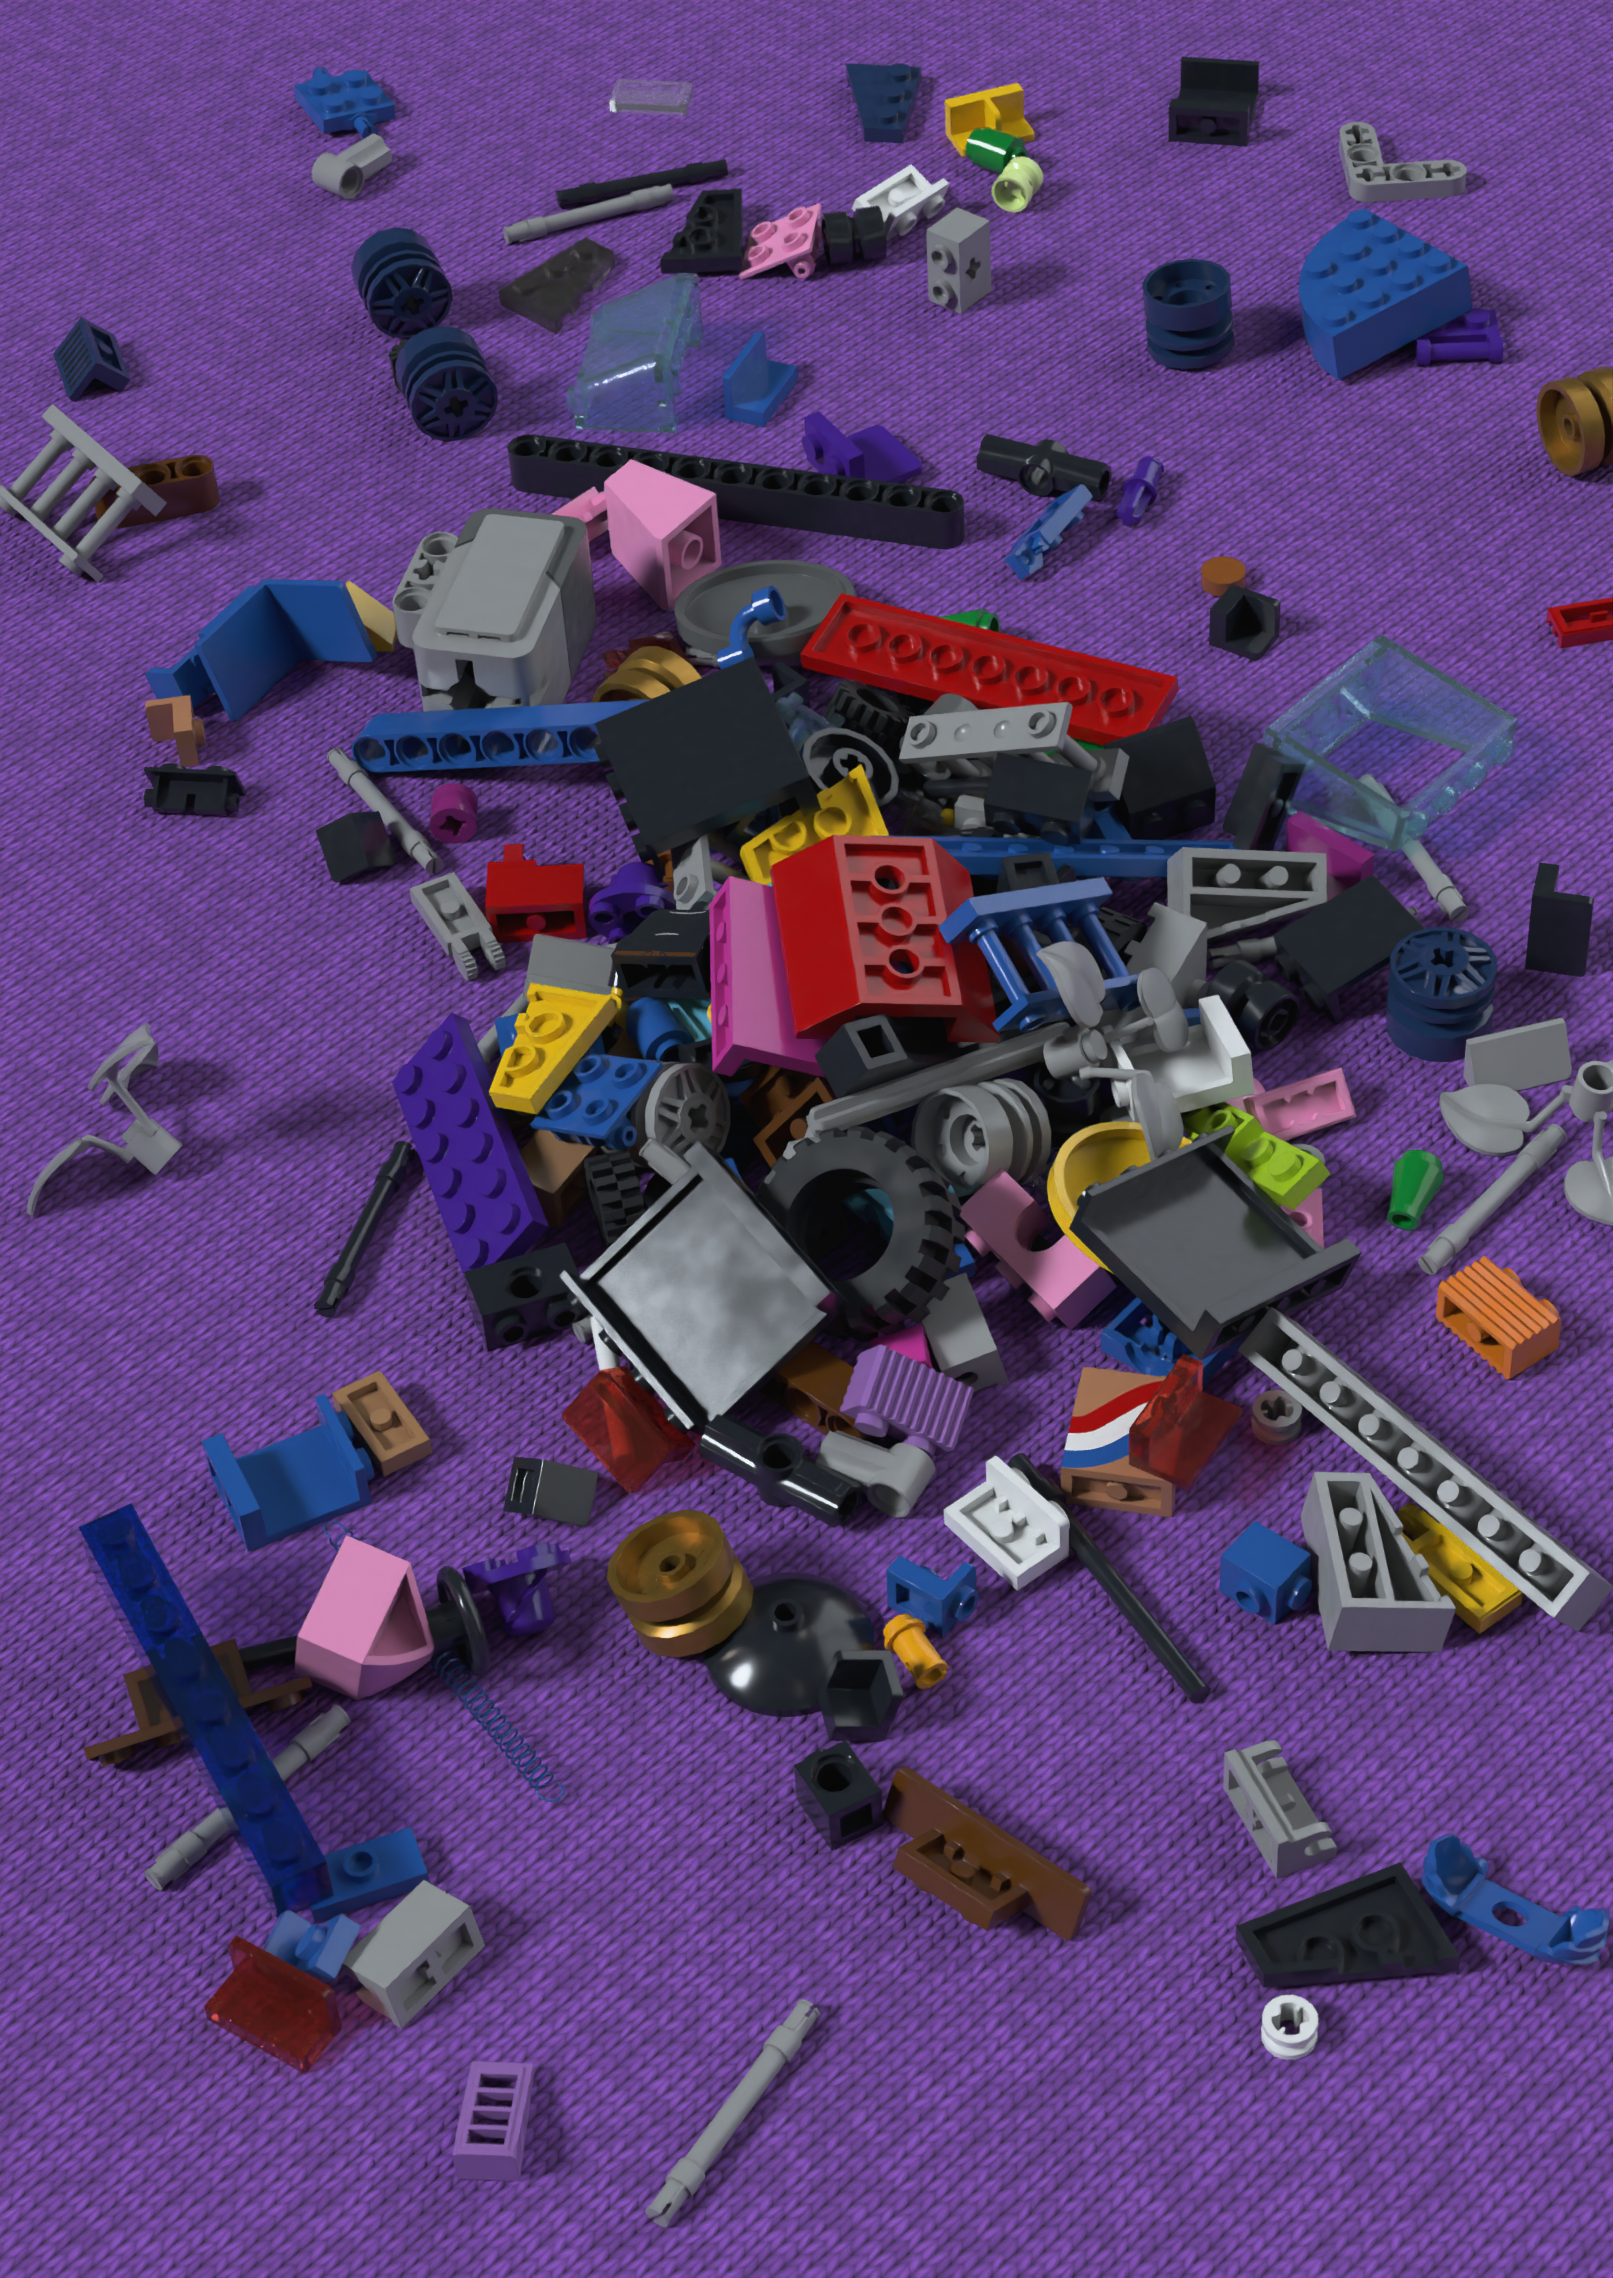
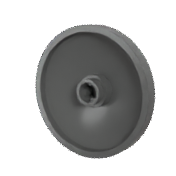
(712, 602)

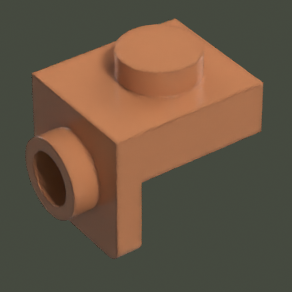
(175, 720)

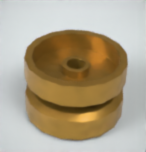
(1578, 420)
(646, 676)
(680, 1583)

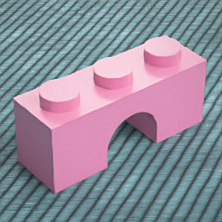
(1062, 1278)

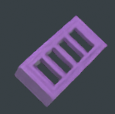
(493, 2160)

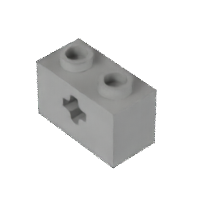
(958, 260)

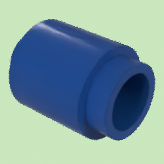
(656, 1030)

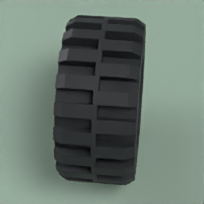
(923, 1227)

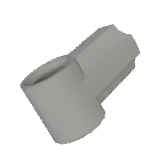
(346, 172)
(887, 1477)

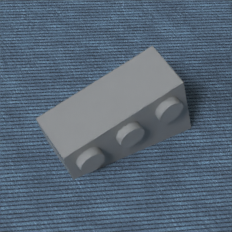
(1244, 887)
(1364, 1572)

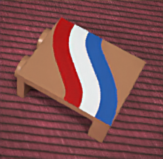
(1097, 1446)

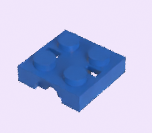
(1154, 1348)

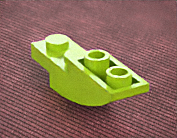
(1272, 1164)

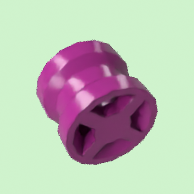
(460, 803)

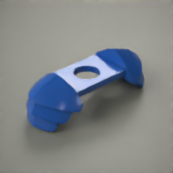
(1460, 1888)

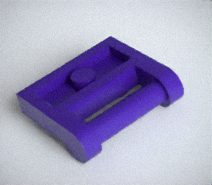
(1465, 337)

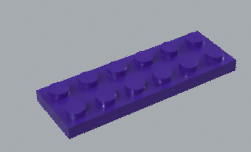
(468, 1149)

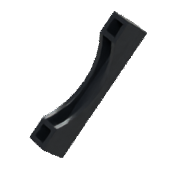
(892, 1047)

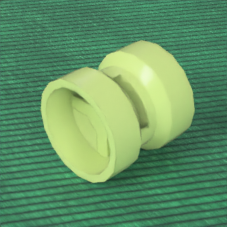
(1017, 184)

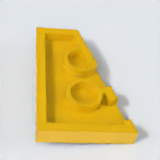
(846, 810)
(548, 1044)

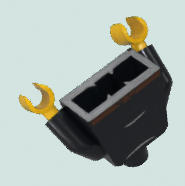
(663, 959)

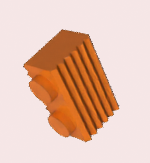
(1498, 1316)

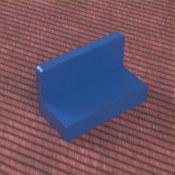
(756, 385)

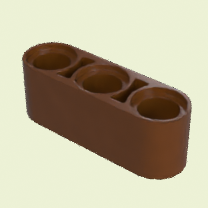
(183, 483)
(814, 1390)

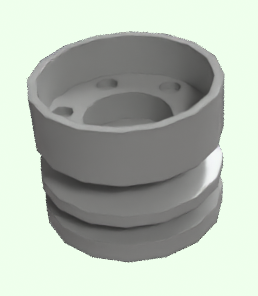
(679, 1109)
(983, 1129)

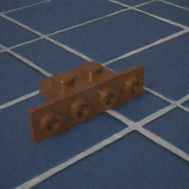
(155, 1720)
(977, 1863)

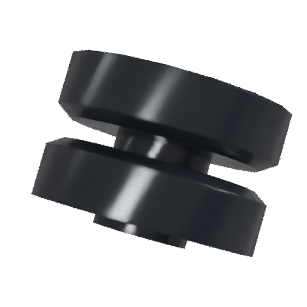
(836, 752)

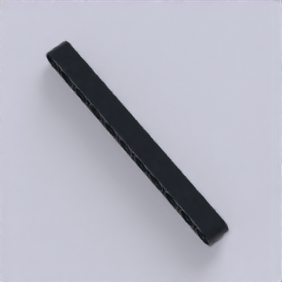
(753, 491)

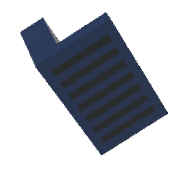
(90, 354)

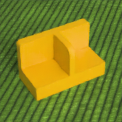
(992, 108)

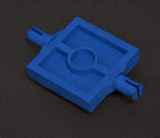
(344, 101)

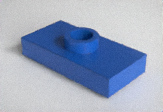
(372, 1873)

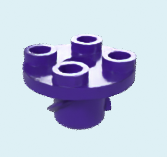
(628, 901)
(520, 1587)

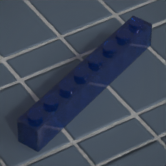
(206, 1713)

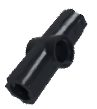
(1042, 466)
(780, 1470)

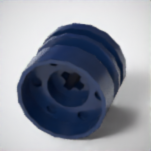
(401, 282)
(1188, 313)
(446, 383)
(1440, 993)

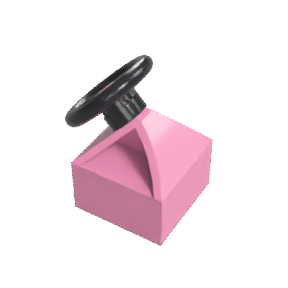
(373, 1627)

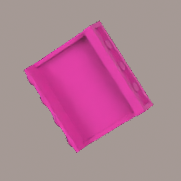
(750, 985)

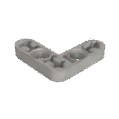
(1374, 181)

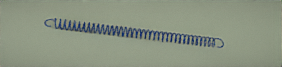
(480, 1706)

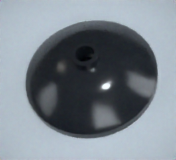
(781, 1664)

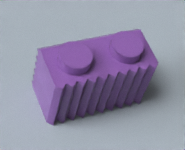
(906, 1401)

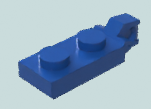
(1045, 531)

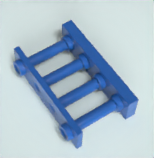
(1049, 911)

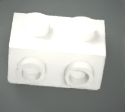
(904, 200)
(1010, 1525)

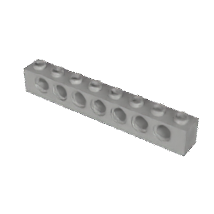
(1426, 1470)

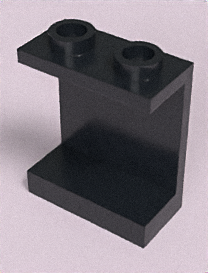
(1214, 101)
(1342, 943)

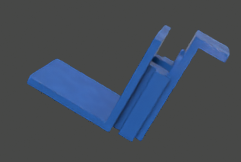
(263, 639)

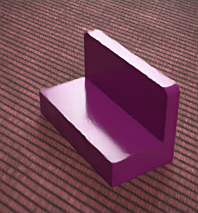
(1345, 860)

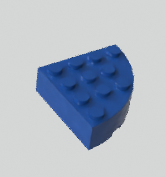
(1375, 291)

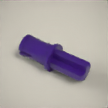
(1140, 490)

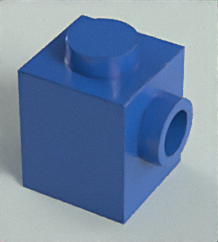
(1265, 1573)

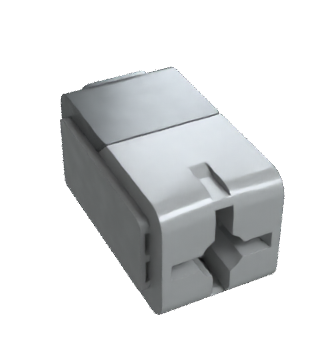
(498, 610)

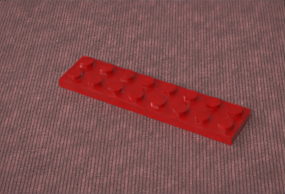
(988, 668)

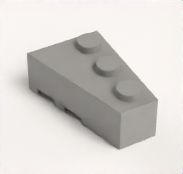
(1178, 949)

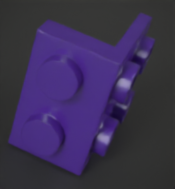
(865, 454)

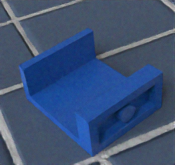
(292, 1480)

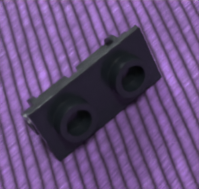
(214, 789)

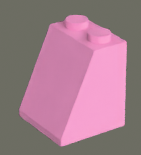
(661, 530)

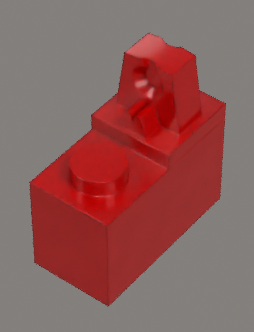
(535, 898)

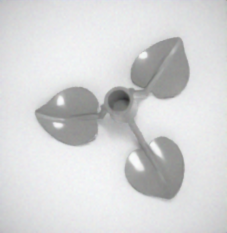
(1083, 1050)
(1495, 1116)
(145, 1137)

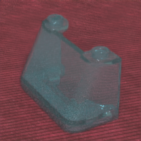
(637, 358)

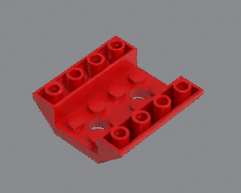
(847, 929)

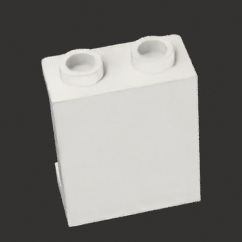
(1205, 1072)

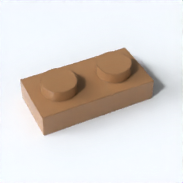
(382, 1423)

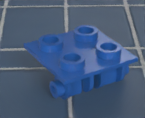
(596, 1099)

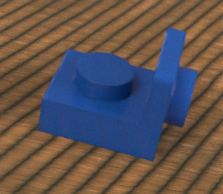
(930, 1598)
(312, 1947)

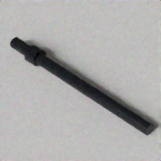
(1118, 1589)

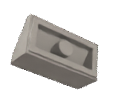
(1520, 1056)

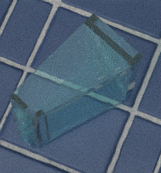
(1403, 693)

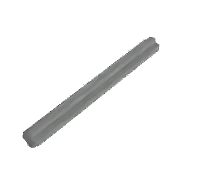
(915, 1087)

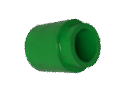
(993, 149)

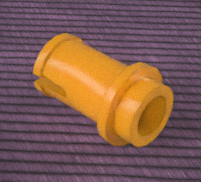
(908, 1640)

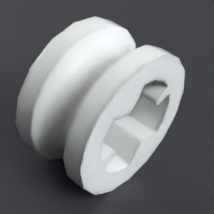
(1289, 2008)

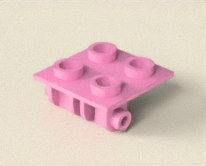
(786, 240)

